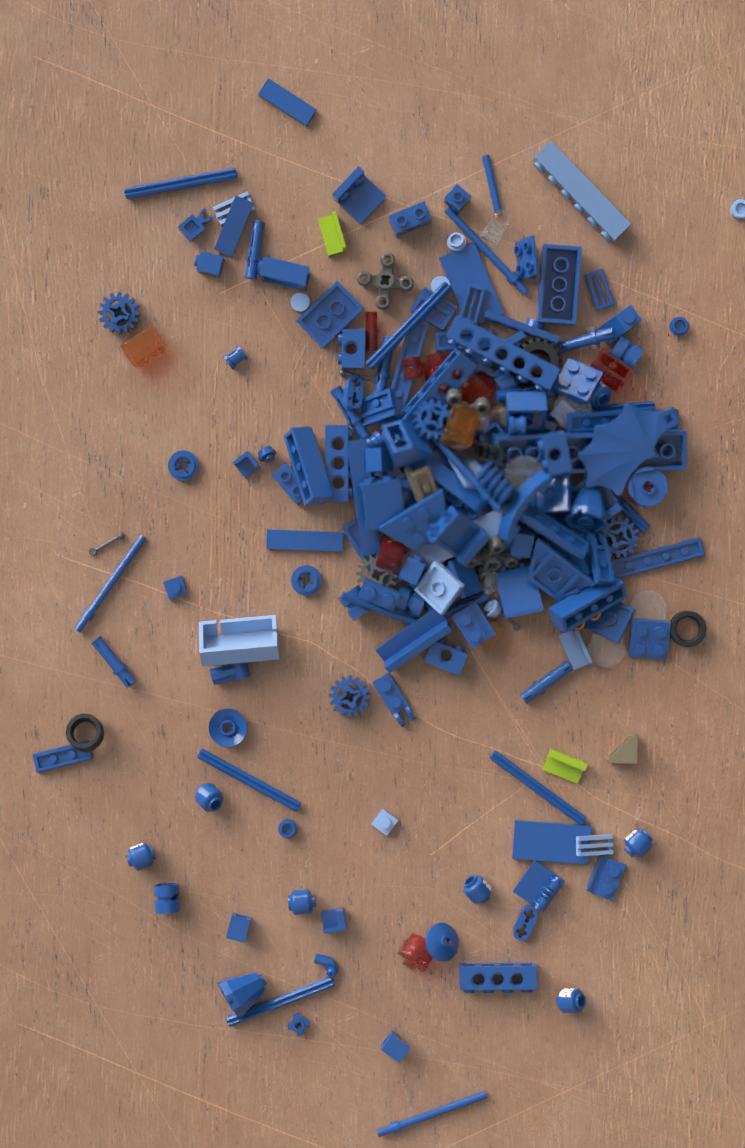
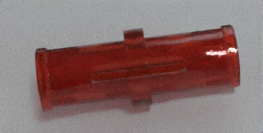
(371, 331)

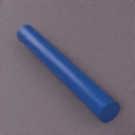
(491, 183)

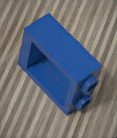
(284, 273)

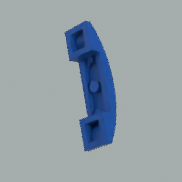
(537, 483)

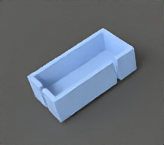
(241, 640)

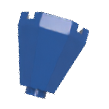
(587, 510)
(242, 991)

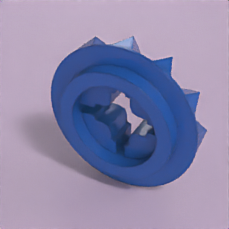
(174, 464)
(298, 585)

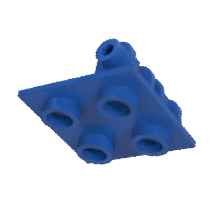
(526, 258)
(538, 886)

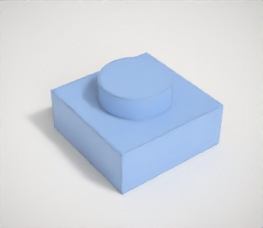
(384, 822)

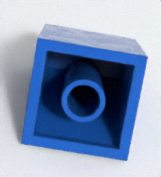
(516, 592)

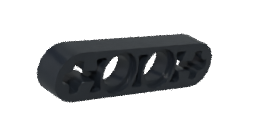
(472, 452)

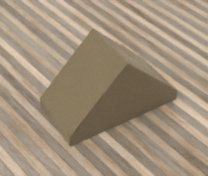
(625, 752)

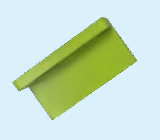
(332, 234)
(564, 766)

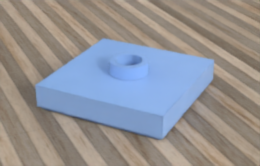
(439, 587)

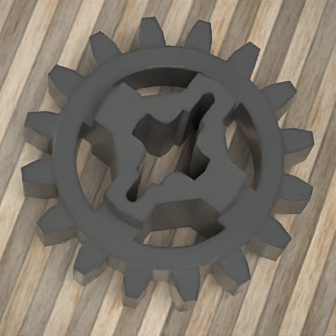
(372, 562)

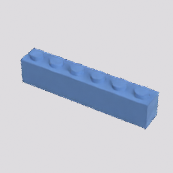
(581, 192)
(434, 552)

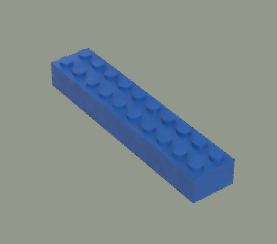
(670, 446)

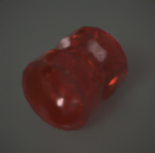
(413, 372)

